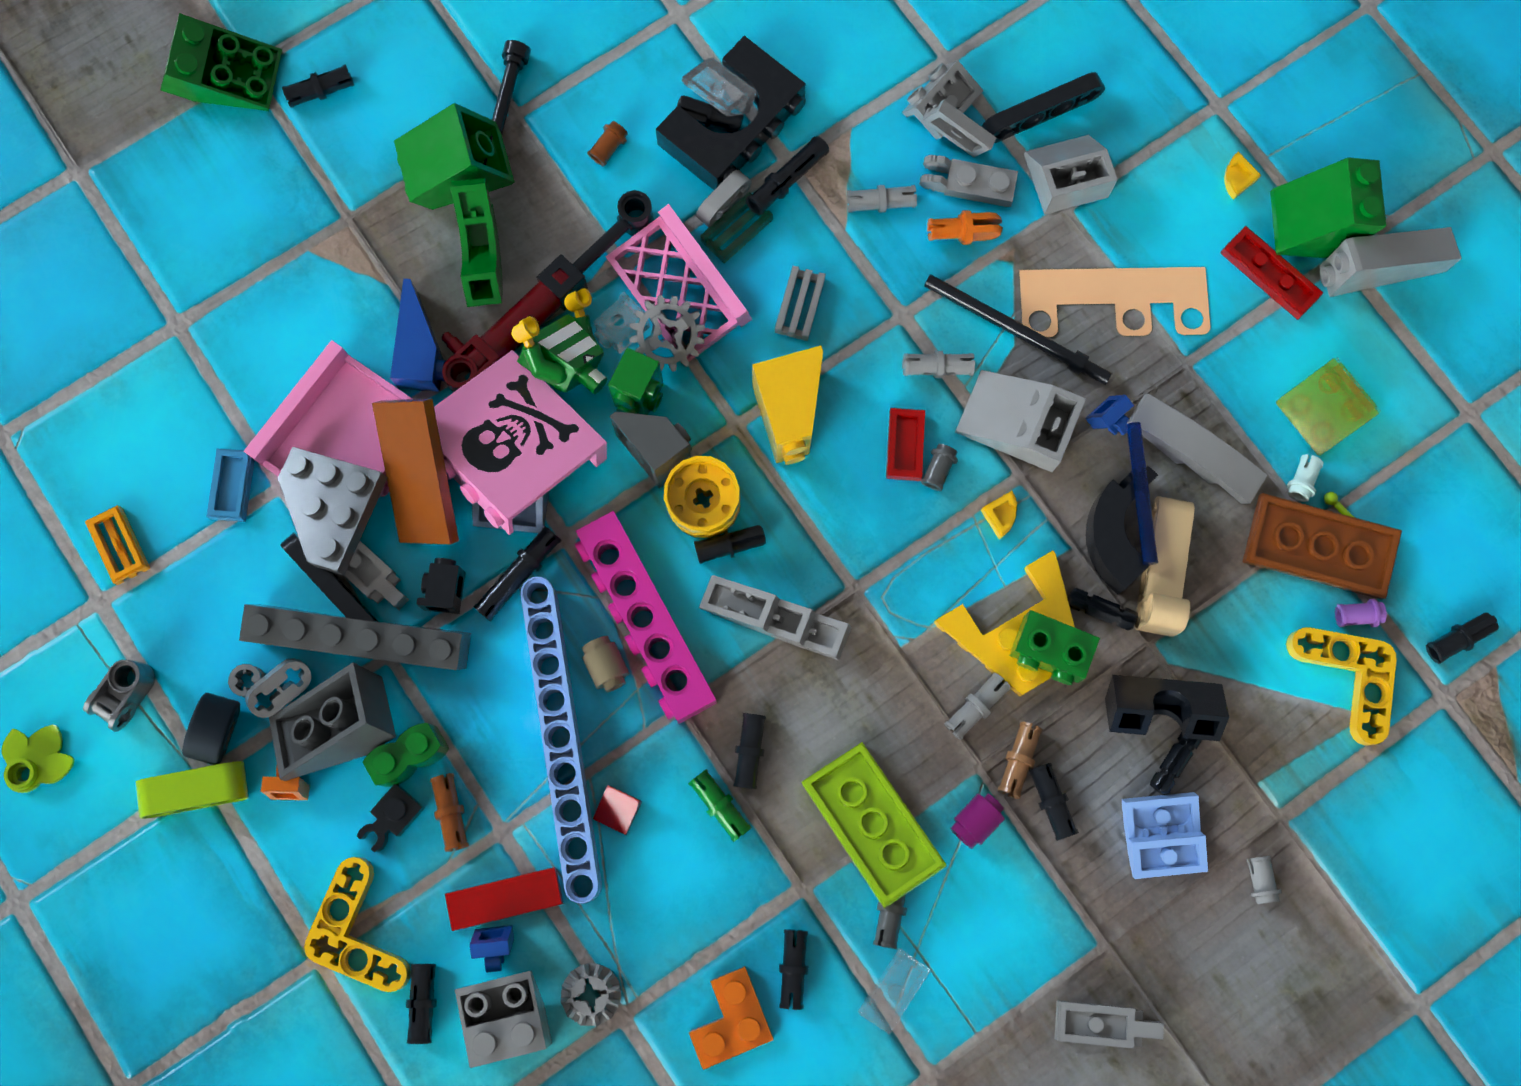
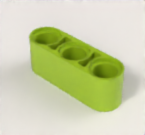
(191, 789)

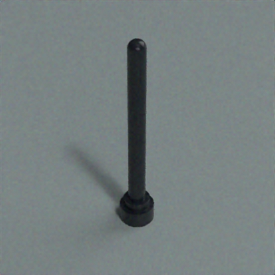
(515, 57)

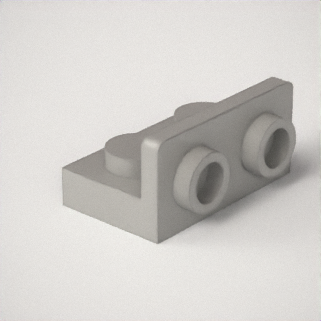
(948, 84)

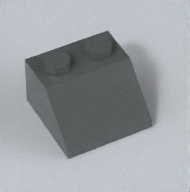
(652, 442)

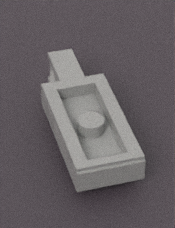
(374, 577)
(1103, 1025)

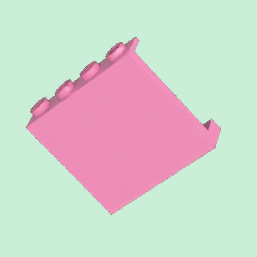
(328, 415)

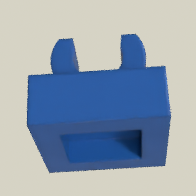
(1111, 414)
(492, 946)

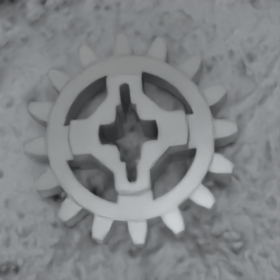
(680, 324)

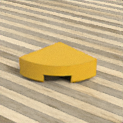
(1239, 175)
(1001, 514)

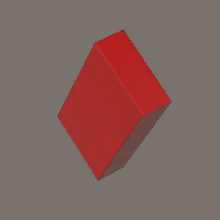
(905, 444)

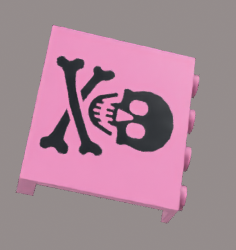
(512, 440)

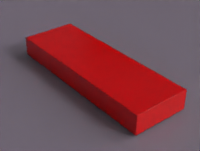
(1271, 272)
(504, 898)

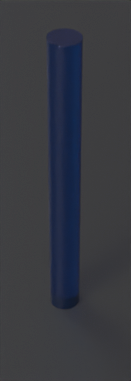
(1142, 493)

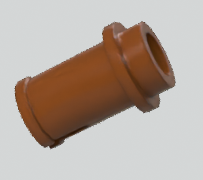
(608, 142)

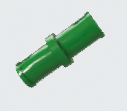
(719, 805)

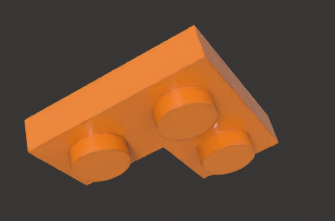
(742, 1022)

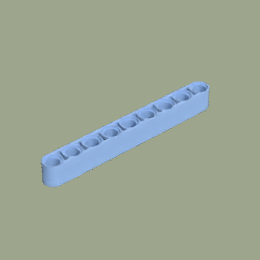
(571, 753)

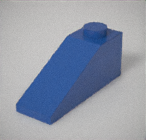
(416, 354)

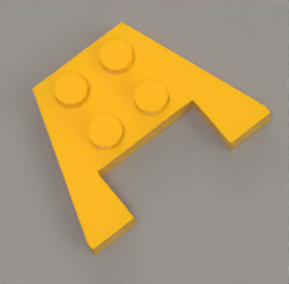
(995, 647)

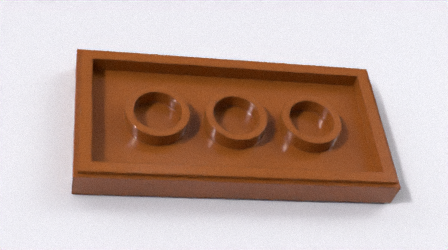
(415, 471)
(1322, 546)

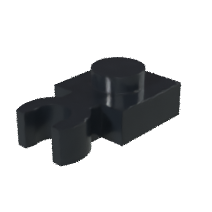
(394, 814)

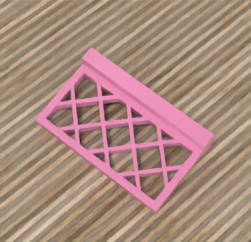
(696, 261)

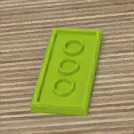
(873, 825)

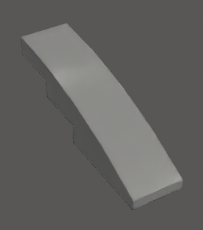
(1198, 448)
(775, 617)

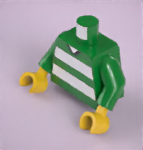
(564, 350)

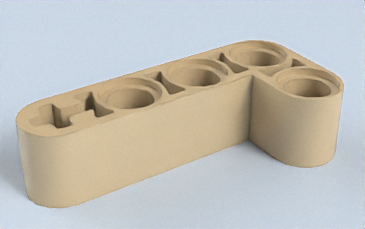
(1162, 584)

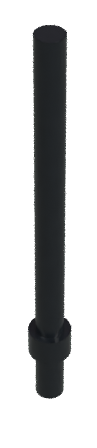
(1076, 362)

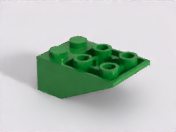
(220, 66)

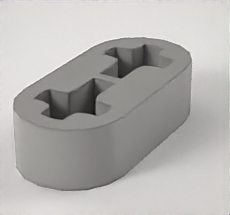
(723, 198)
(283, 694)

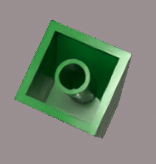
(448, 150)
(1328, 207)

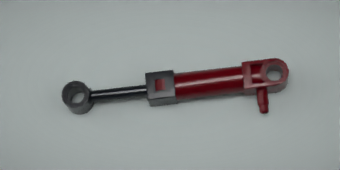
(543, 299)

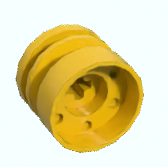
(708, 477)

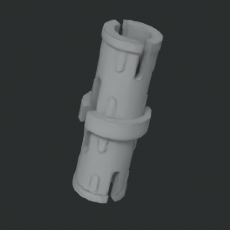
(881, 198)
(938, 364)
(977, 706)

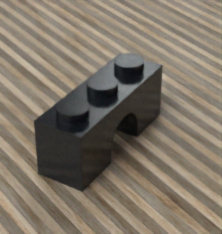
(1195, 706)

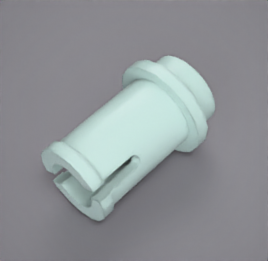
(1303, 483)

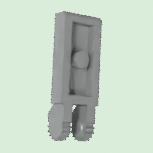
(970, 180)

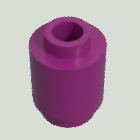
(978, 820)

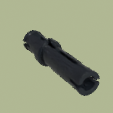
(778, 183)
(517, 573)

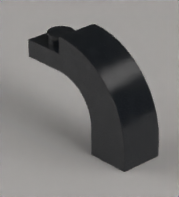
(1106, 538)

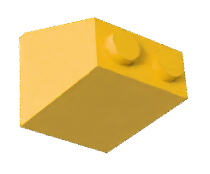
(787, 401)

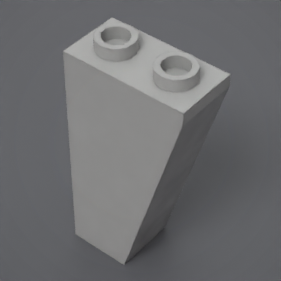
(1388, 259)

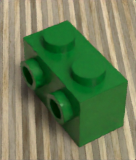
(636, 384)
(1054, 648)

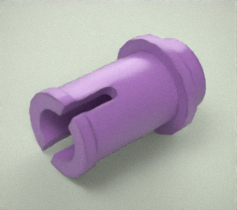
(1361, 613)

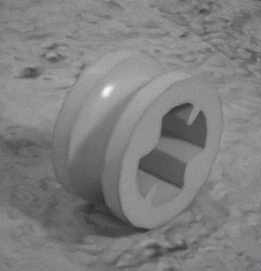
(235, 681)

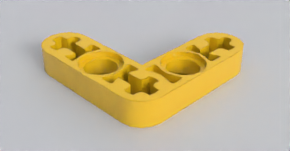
(1365, 672)
(339, 931)

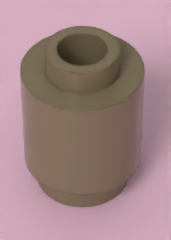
(605, 664)

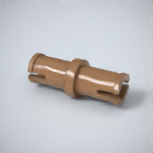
(1020, 760)

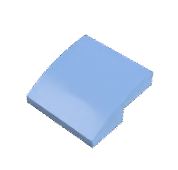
(1164, 835)

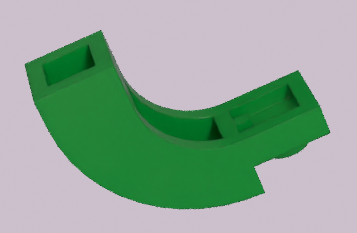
(479, 242)

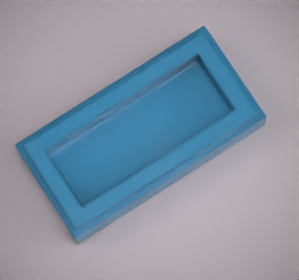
(230, 485)

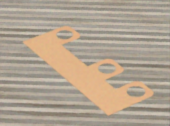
(1119, 286)

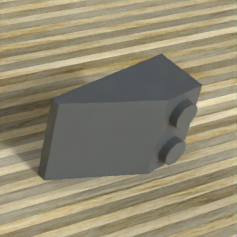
(332, 723)

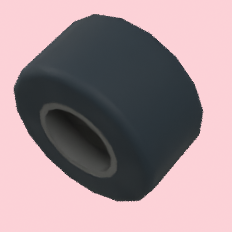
(210, 728)

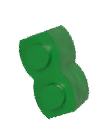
(413, 749)

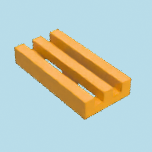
(130, 570)

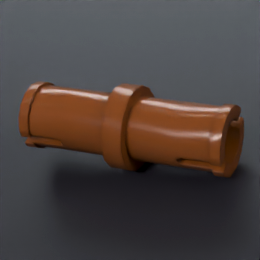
(449, 812)

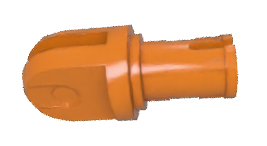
(966, 227)

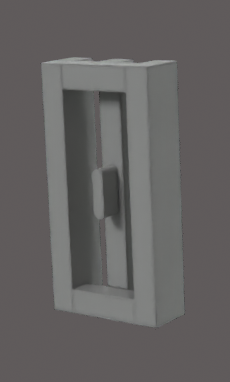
(959, 128)
(807, 277)

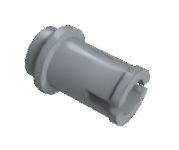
(1263, 880)

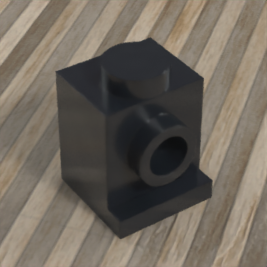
(442, 587)

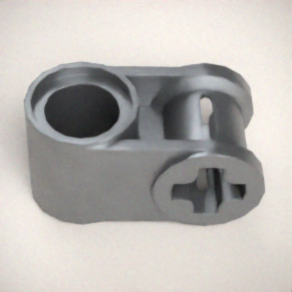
(115, 699)

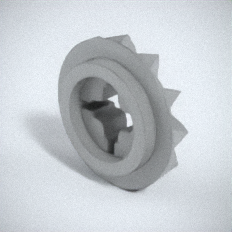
(601, 979)

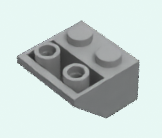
(1071, 173)
(503, 1019)

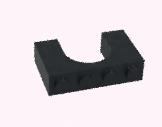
(716, 155)

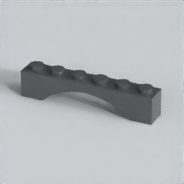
(355, 637)

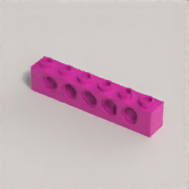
(609, 534)

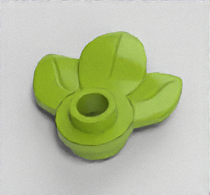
(37, 753)

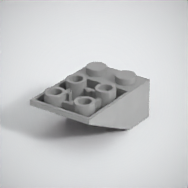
(1021, 418)

